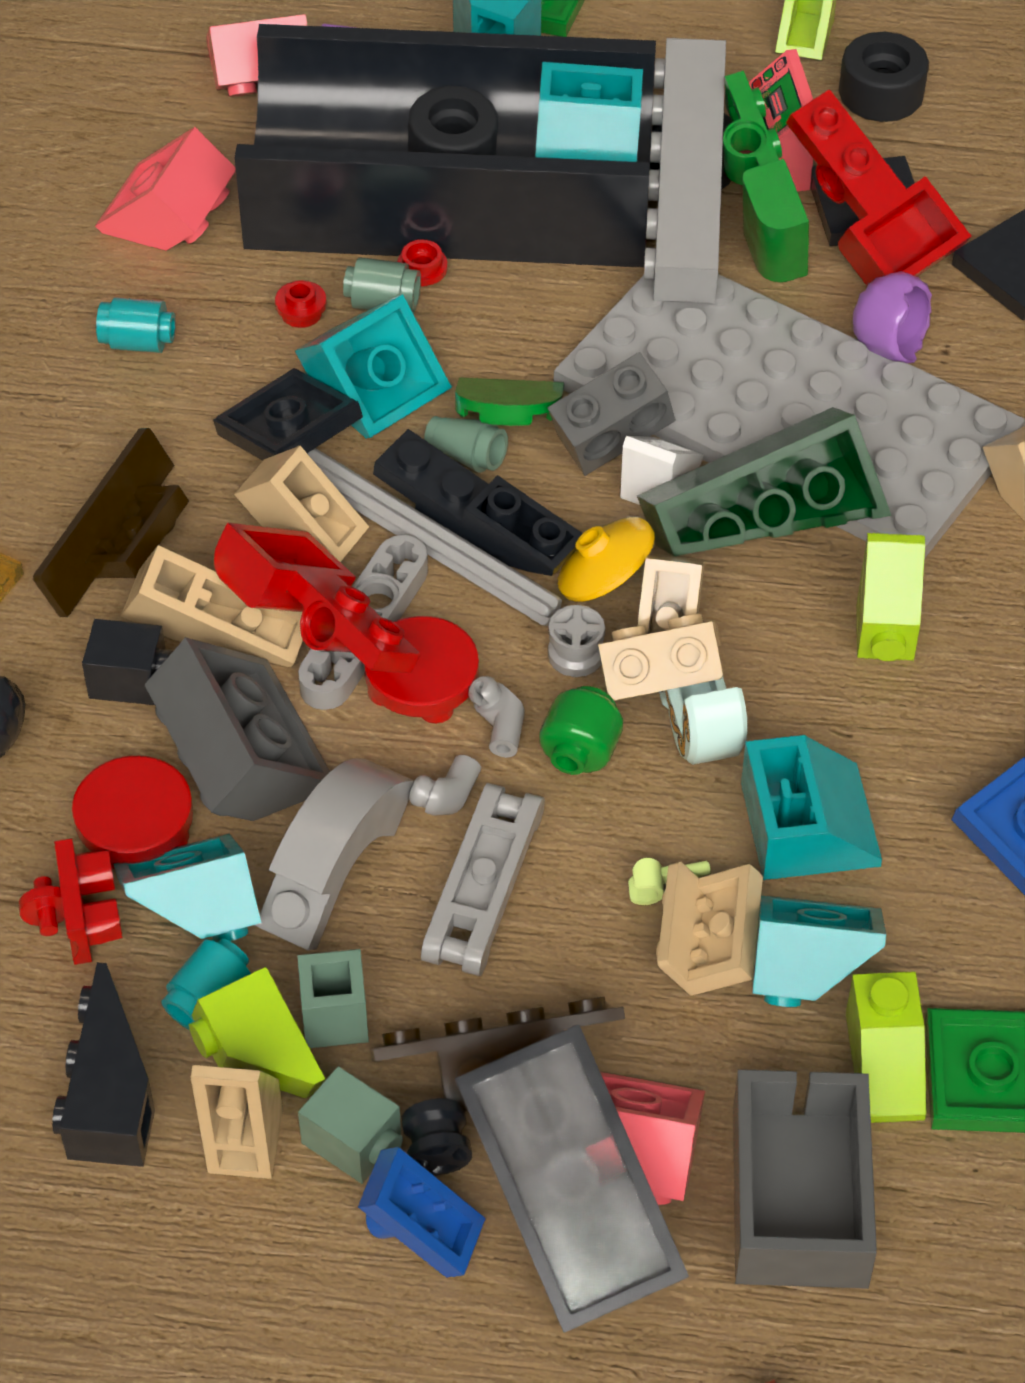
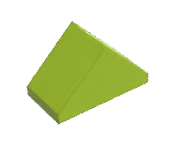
(806, 27)

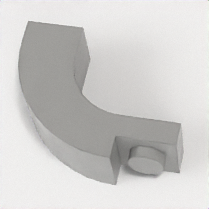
(324, 841)

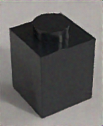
(122, 659)

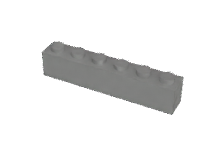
(689, 171)

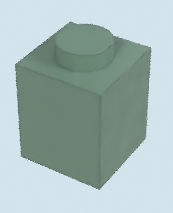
(333, 998)
(349, 1124)

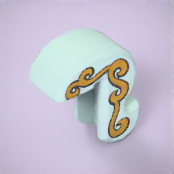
(707, 720)

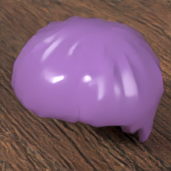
(893, 316)

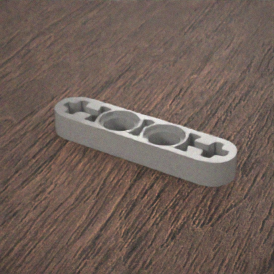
(375, 579)

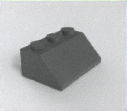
(235, 730)

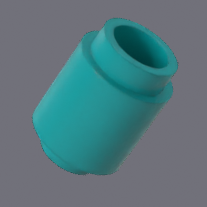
(135, 324)
(205, 971)

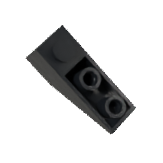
(109, 1092)

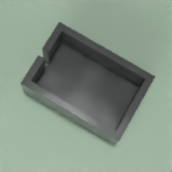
(803, 1181)

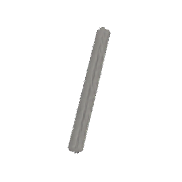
(441, 542)

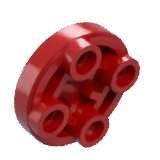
(439, 677)
(133, 809)

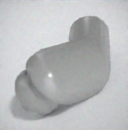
(502, 711)
(449, 793)

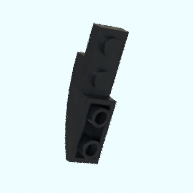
(485, 514)

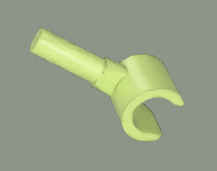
(649, 877)

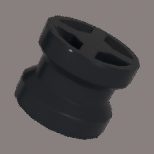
(437, 1135)

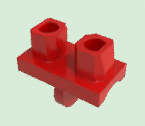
(85, 923)

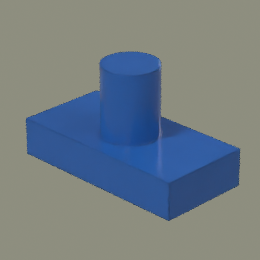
(420, 1212)

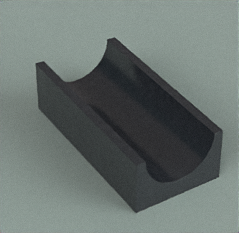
(337, 165)

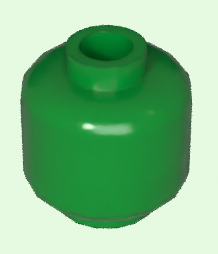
(581, 730)

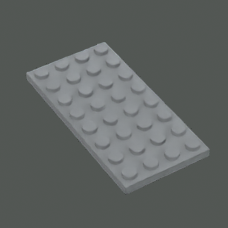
(760, 367)

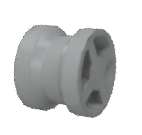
(566, 632)

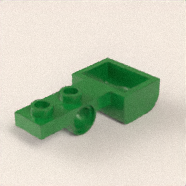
(772, 209)

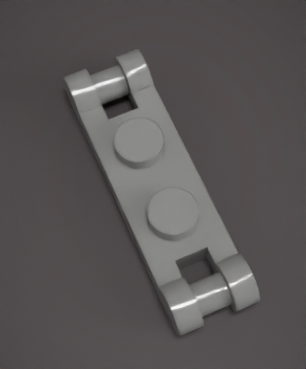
(482, 878)

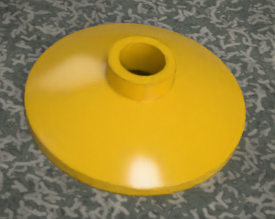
(605, 558)

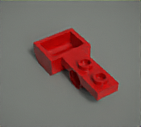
(896, 225)
(299, 574)

